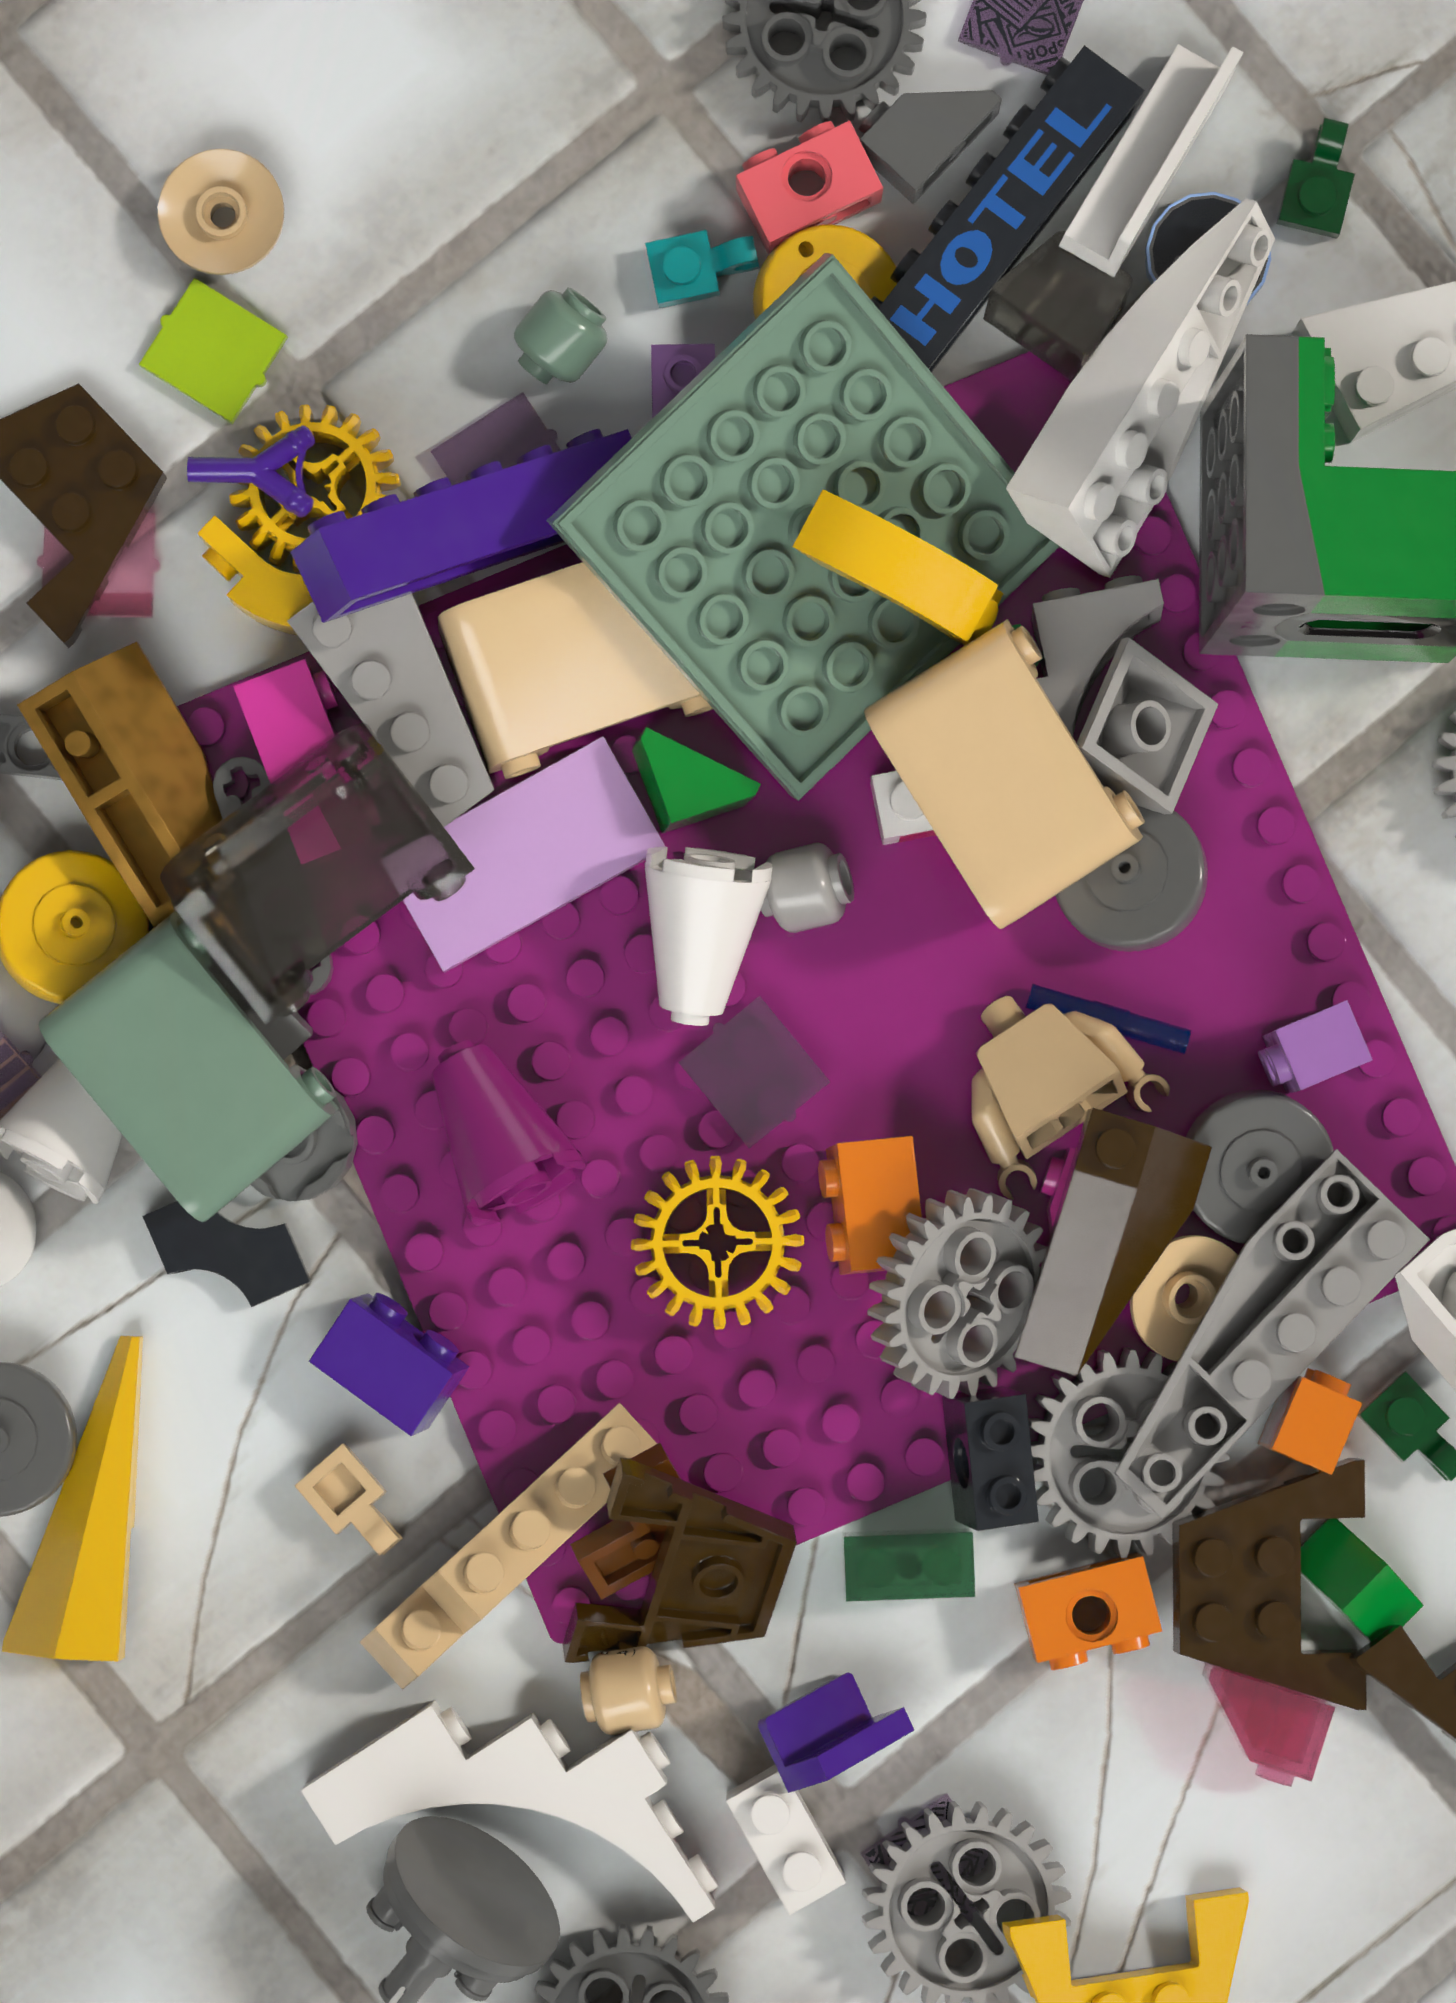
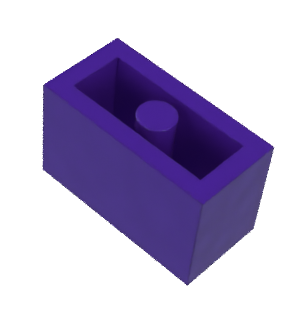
(390, 1362)

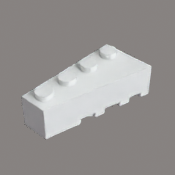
(1388, 355)

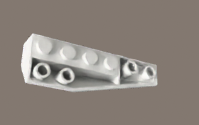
(1138, 398)

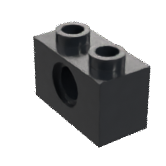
(990, 1458)

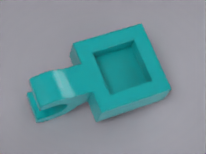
(688, 268)

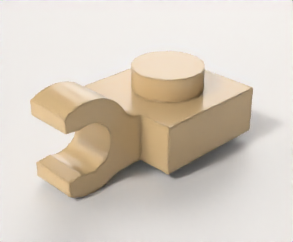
(345, 1494)

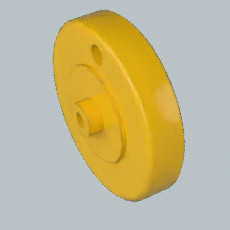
(856, 252)
(66, 922)

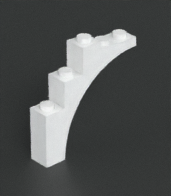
(605, 1791)

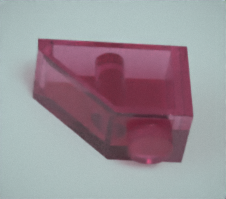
(1271, 1723)

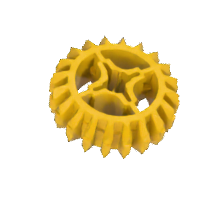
(333, 468)
(673, 1243)

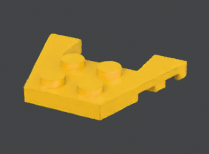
(1214, 1941)

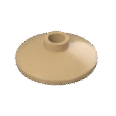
(216, 181)
(1153, 1309)

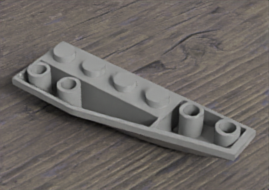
(1268, 1322)

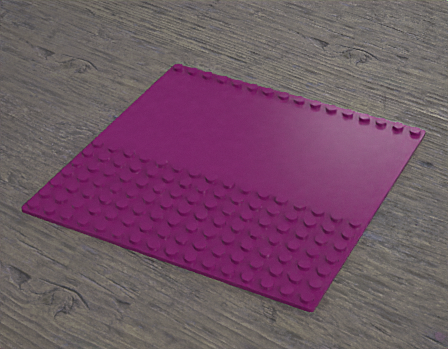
(890, 1010)

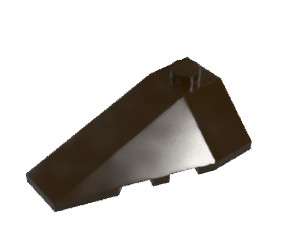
(1114, 1221)

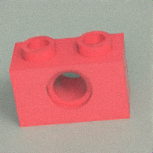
(829, 152)

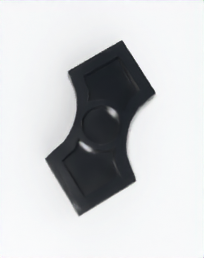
(254, 1259)

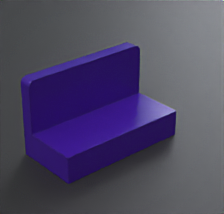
(828, 1733)

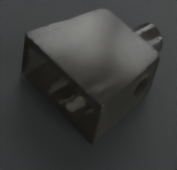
(1058, 306)

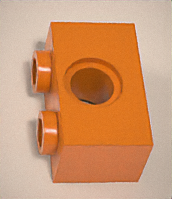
(1050, 1600)

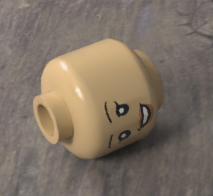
(627, 1690)

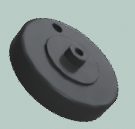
(1144, 891)
(1257, 1159)
(35, 1438)

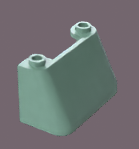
(185, 1070)

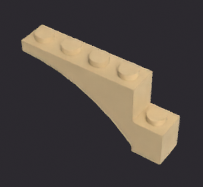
(505, 1550)

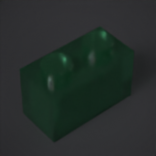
(908, 1564)

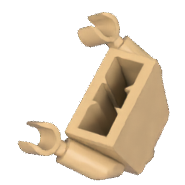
(1044, 1078)

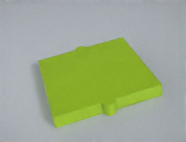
(213, 350)

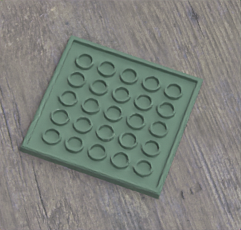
(713, 491)

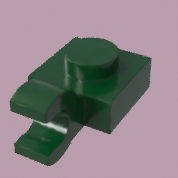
(1317, 190)
(1409, 1421)

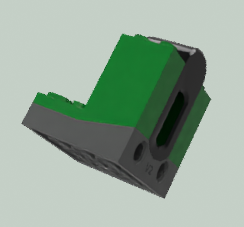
(1309, 551)

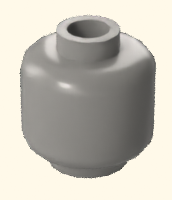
(808, 887)

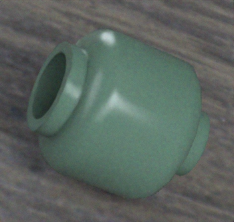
(560, 336)

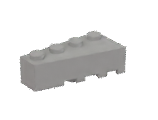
(401, 690)

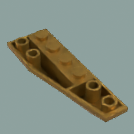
(127, 766)

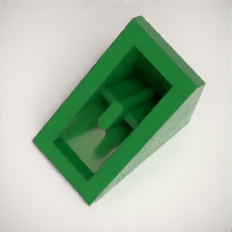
(686, 784)
(1356, 1580)

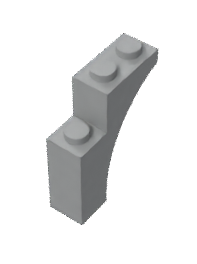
(1083, 634)

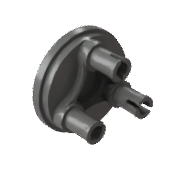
(466, 1910)

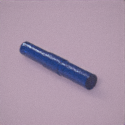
(1128, 1023)

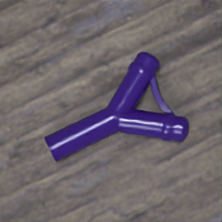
(262, 470)

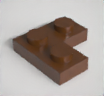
(623, 1549)

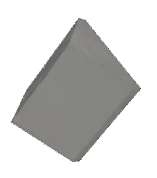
(1145, 728)

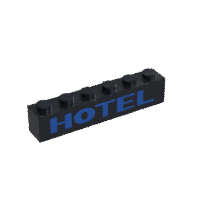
(1008, 203)

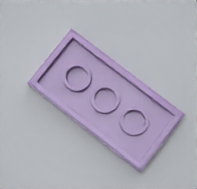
(537, 852)

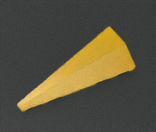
(81, 1571)

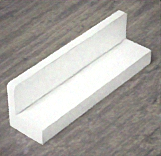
(1147, 158)

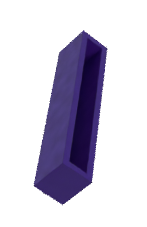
(446, 527)

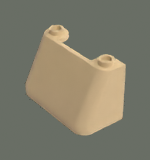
(554, 666)
(1002, 775)

